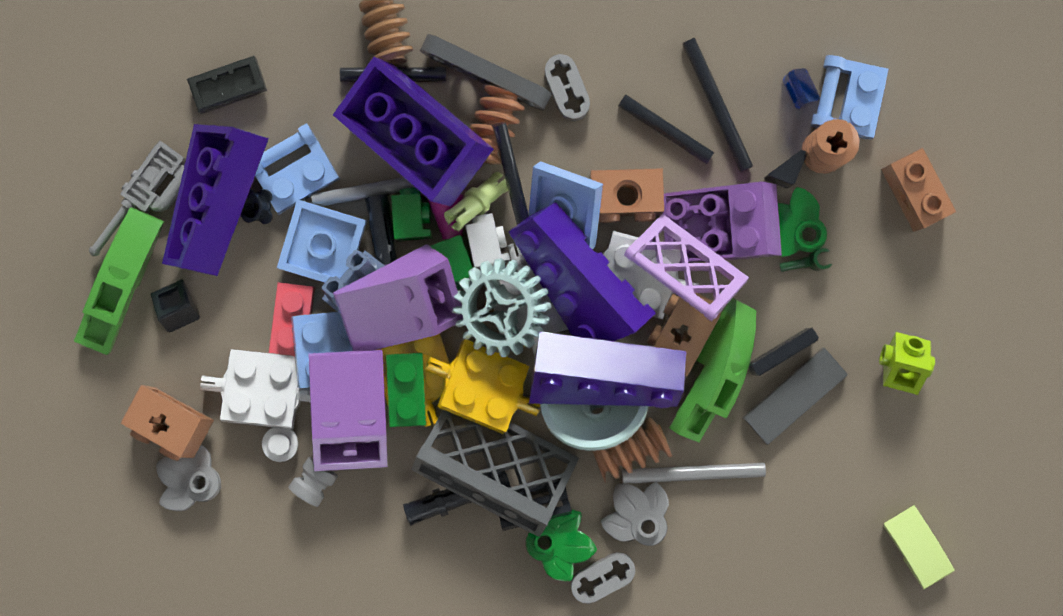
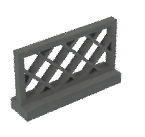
(490, 492)

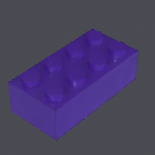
(412, 132)

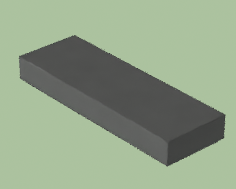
(795, 396)

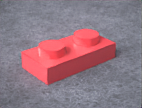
(290, 301)

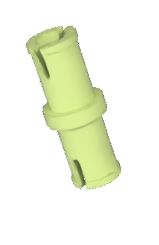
(476, 201)

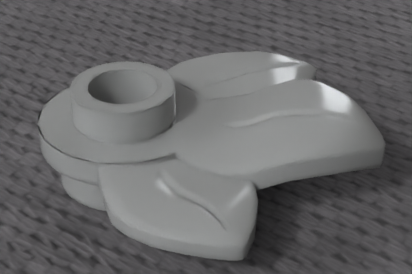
(183, 480)
(634, 510)

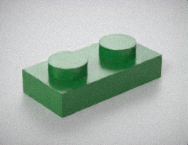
(406, 390)

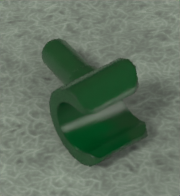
(806, 262)

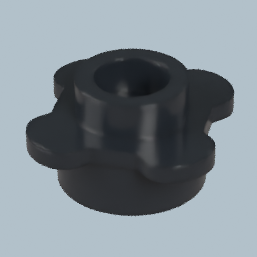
(262, 214)

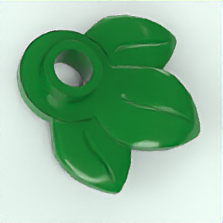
(794, 218)
(565, 547)

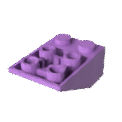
(729, 219)
(400, 301)
(348, 410)

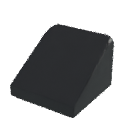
(788, 172)
(174, 306)

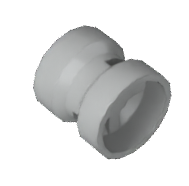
(311, 484)

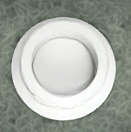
(280, 444)

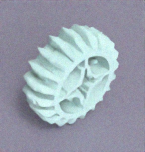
(504, 320)

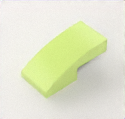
(919, 547)

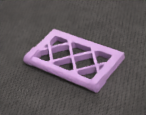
(687, 241)

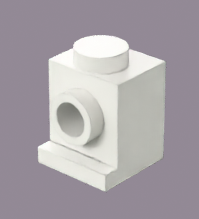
(486, 240)

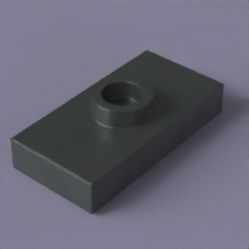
(227, 84)

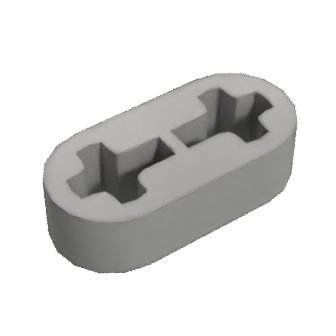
(574, 84)
(607, 585)

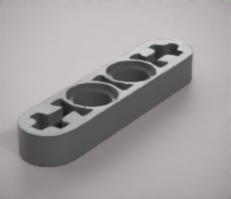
(485, 71)

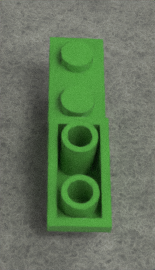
(118, 280)
(726, 365)

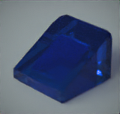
(800, 88)

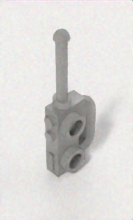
(142, 188)

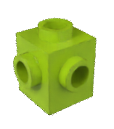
(906, 363)

